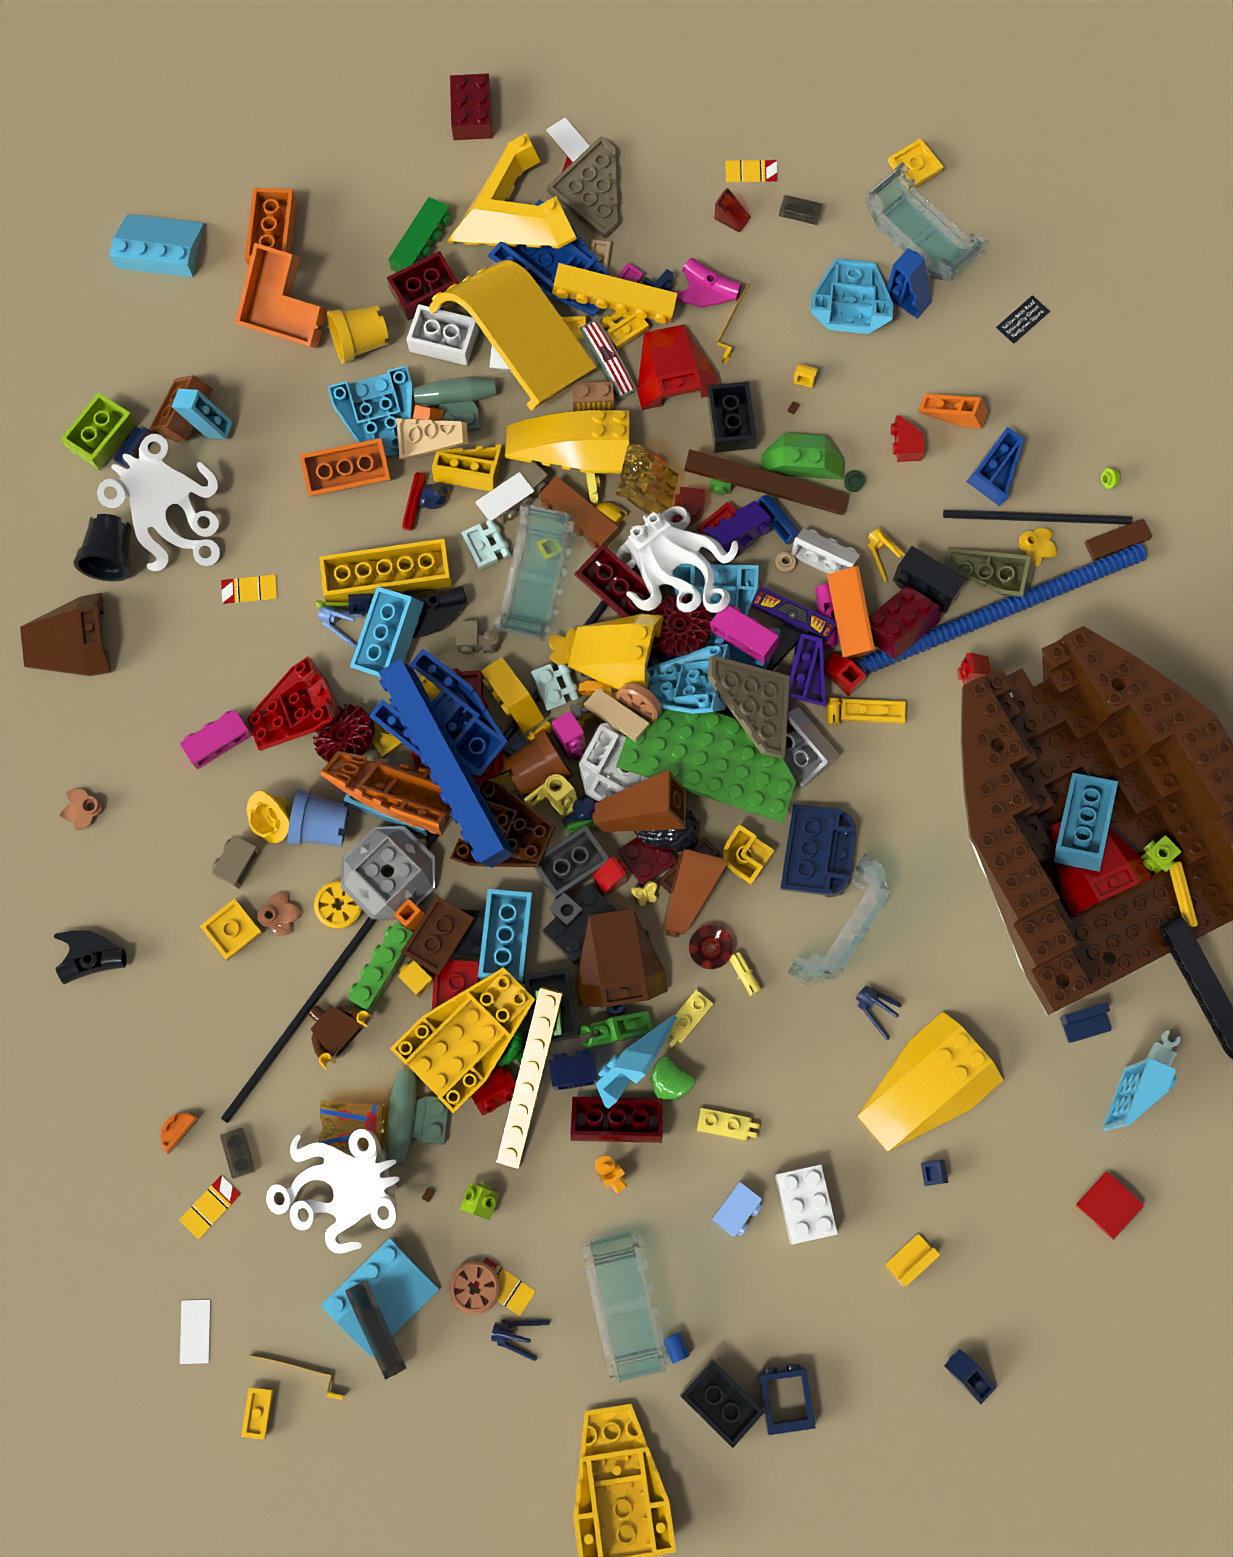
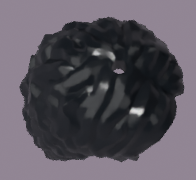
(675, 839)

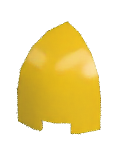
(612, 512)

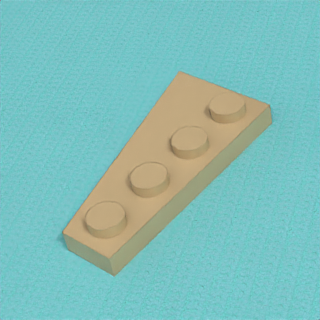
(428, 436)

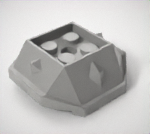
(387, 848)

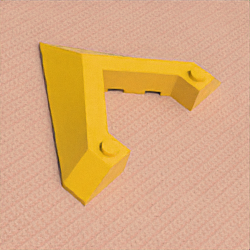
(496, 220)

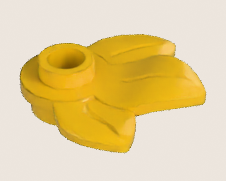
(1041, 544)
(562, 647)

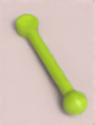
(320, 603)

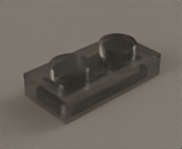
(800, 209)
(237, 1153)

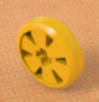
(330, 916)

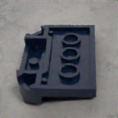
(819, 851)

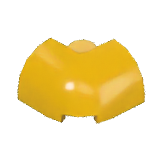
(746, 854)

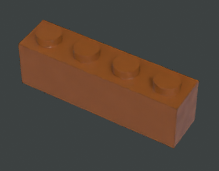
(588, 520)

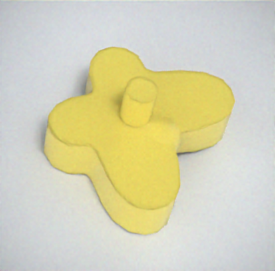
(646, 893)

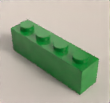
(421, 234)

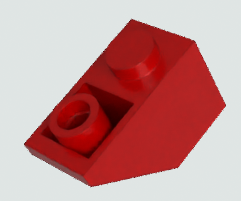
(908, 441)
(973, 667)
(844, 673)
(610, 876)

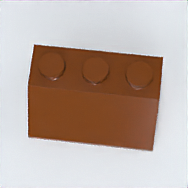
(167, 420)

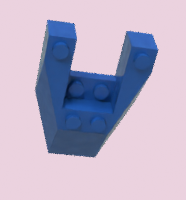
(460, 710)

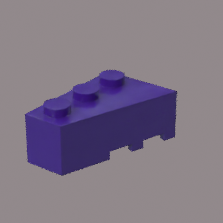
(744, 528)
(807, 671)

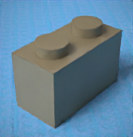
(235, 861)

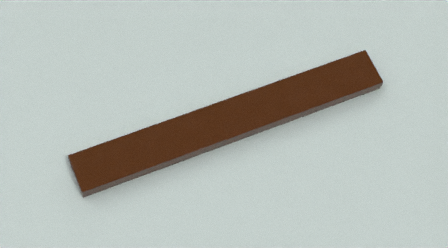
(766, 482)

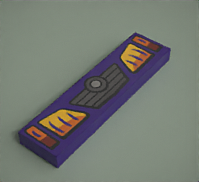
(793, 614)

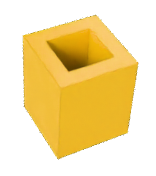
(415, 978)

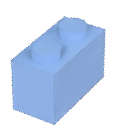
(737, 1209)

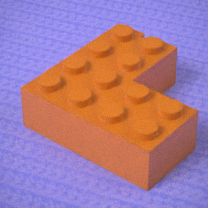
(268, 302)

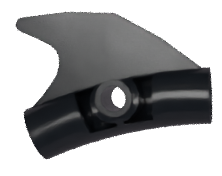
(438, 609)
(83, 948)

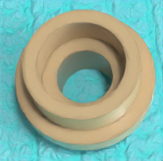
(785, 567)

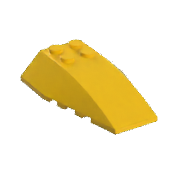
(576, 439)
(929, 1084)
(619, 1491)

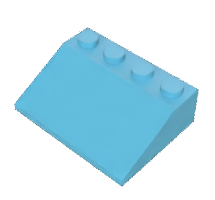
(157, 245)
(1137, 1091)
(397, 1285)

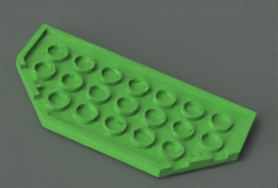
(713, 760)

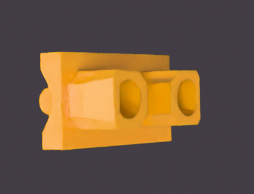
(610, 1173)

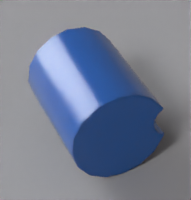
(676, 1347)

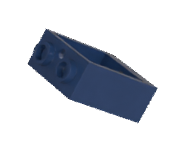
(787, 1425)

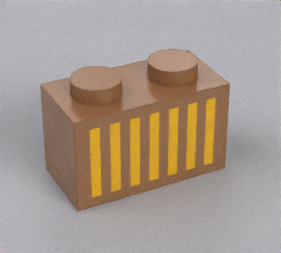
(593, 396)

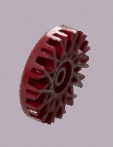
(680, 630)
(348, 732)

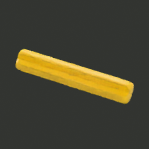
(1182, 894)

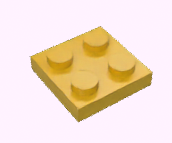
(919, 160)
(231, 929)

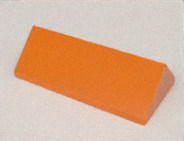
(851, 613)

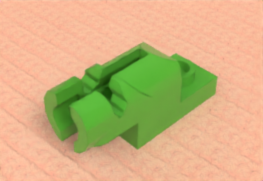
(617, 1029)

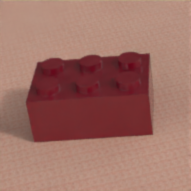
(471, 106)
(421, 283)
(903, 621)

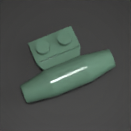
(457, 398)
(409, 1118)

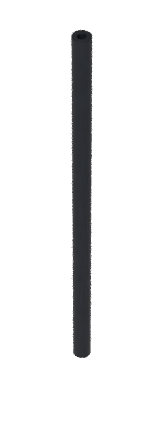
(1040, 517)

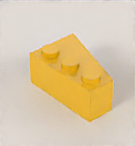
(468, 468)
(513, 695)

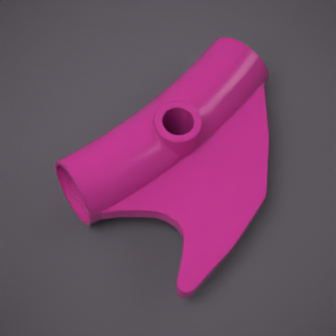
(706, 286)
(825, 608)

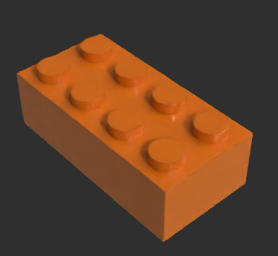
(271, 220)
(345, 467)

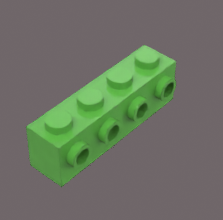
(381, 969)

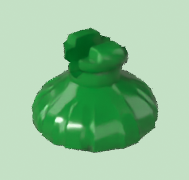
(513, 1051)

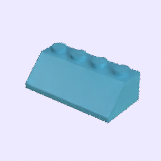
(386, 631)

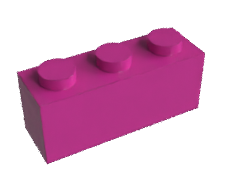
(745, 633)
(569, 736)
(215, 738)

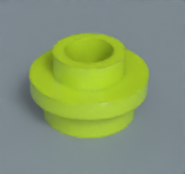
(1110, 478)

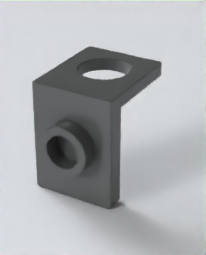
(560, 903)

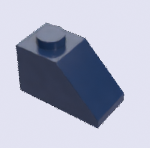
(970, 1376)

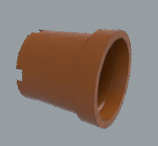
(535, 763)

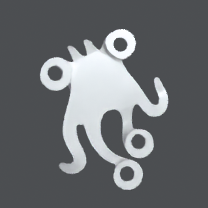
(150, 490)
(663, 546)
(358, 1183)

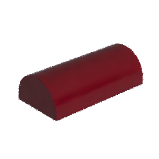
(610, 581)
(625, 1121)

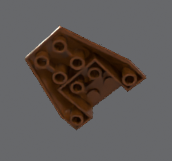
(68, 639)
(521, 825)
(618, 962)

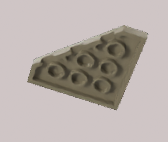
(590, 187)
(756, 700)

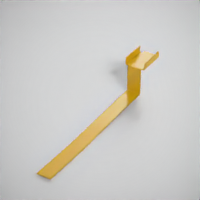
(727, 355)
(329, 1394)

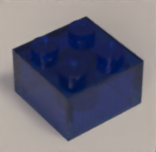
(573, 1070)

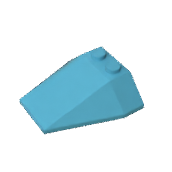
(852, 298)
(738, 580)
(631, 1063)

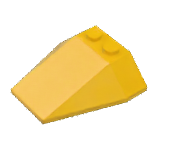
(616, 649)

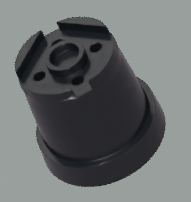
(105, 549)

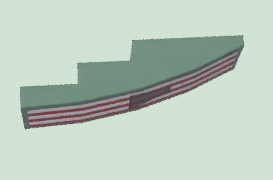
(607, 358)

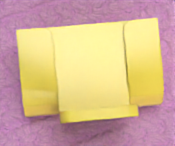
(558, 792)

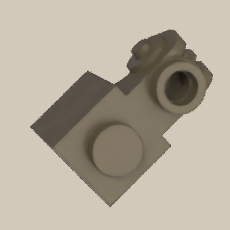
(470, 641)

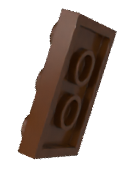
(437, 935)

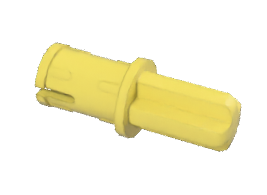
(745, 974)

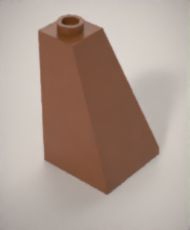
(648, 805)
(691, 885)

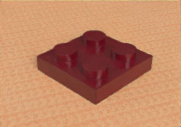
(646, 861)

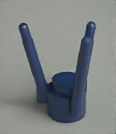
(870, 996)
(503, 1333)

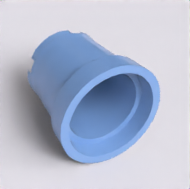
(317, 820)

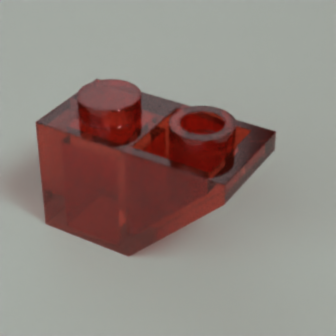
(693, 501)

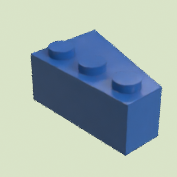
(909, 283)
(996, 469)

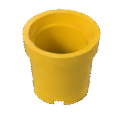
(356, 331)

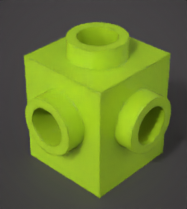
(1160, 855)
(480, 1200)

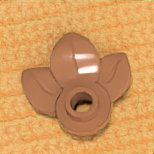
(78, 809)
(282, 913)

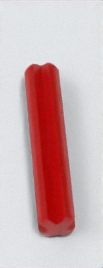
(413, 501)

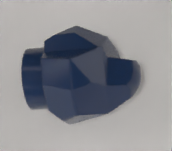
(433, 496)
(584, 808)

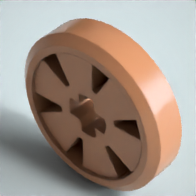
(640, 701)
(460, 1289)

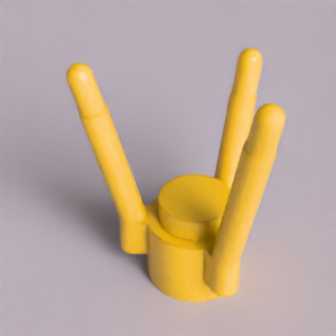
(880, 540)

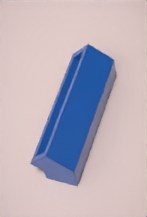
(780, 517)

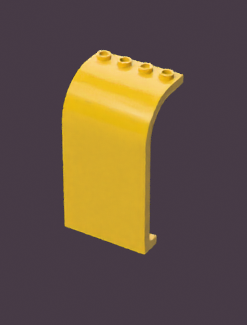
(521, 329)

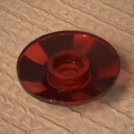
(713, 936)

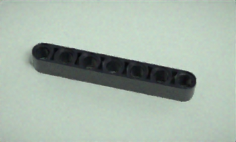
(1200, 979)

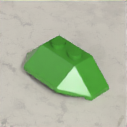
(803, 457)

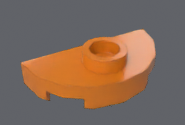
(175, 1129)

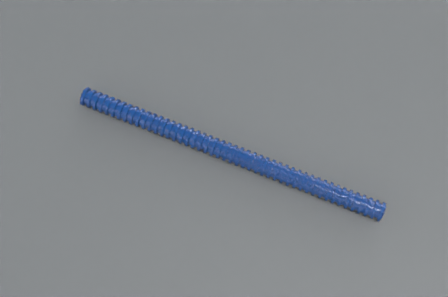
(1004, 608)

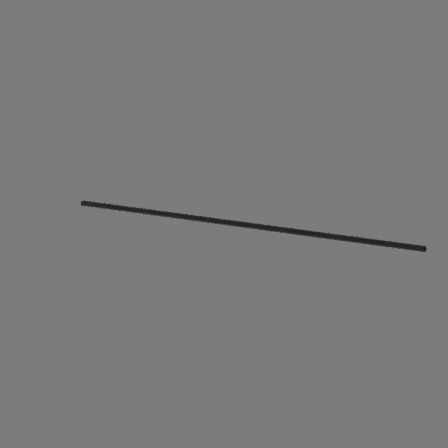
(329, 977)

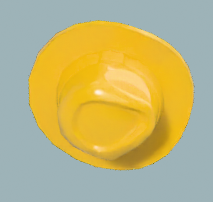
(269, 816)

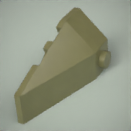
(996, 571)

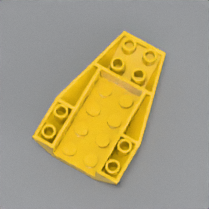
(465, 1037)

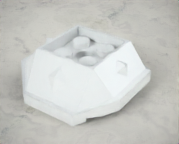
(599, 763)

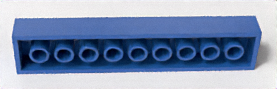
(446, 764)

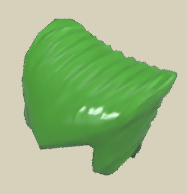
(670, 1080)

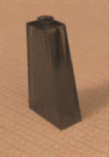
(375, 1329)

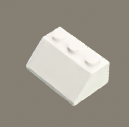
(822, 552)

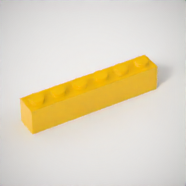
(614, 293)

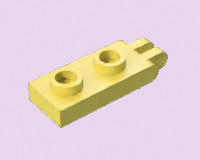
(593, 483)
(689, 1017)
(726, 1124)

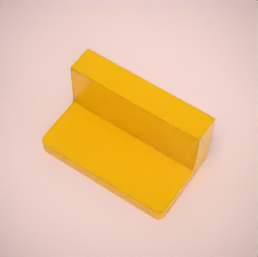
(911, 1260)

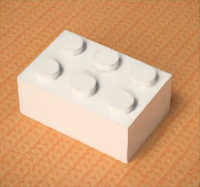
(442, 335)
(806, 1204)

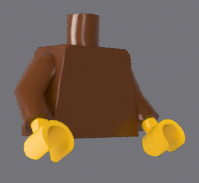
(335, 1030)

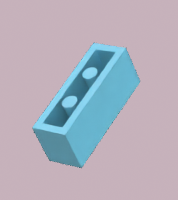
(202, 414)

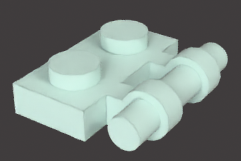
(479, 546)
(548, 686)

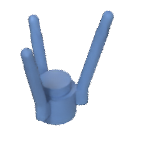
(331, 615)

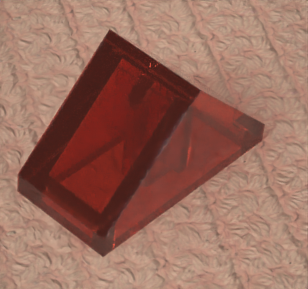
(730, 211)

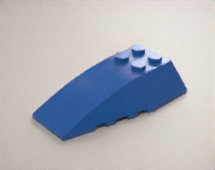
(544, 261)

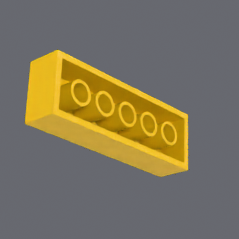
(394, 568)

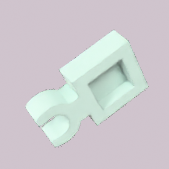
(1163, 1052)

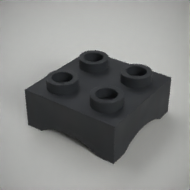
(472, 940)

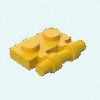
(625, 330)

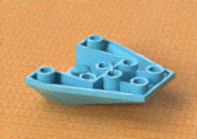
(373, 405)
(684, 684)

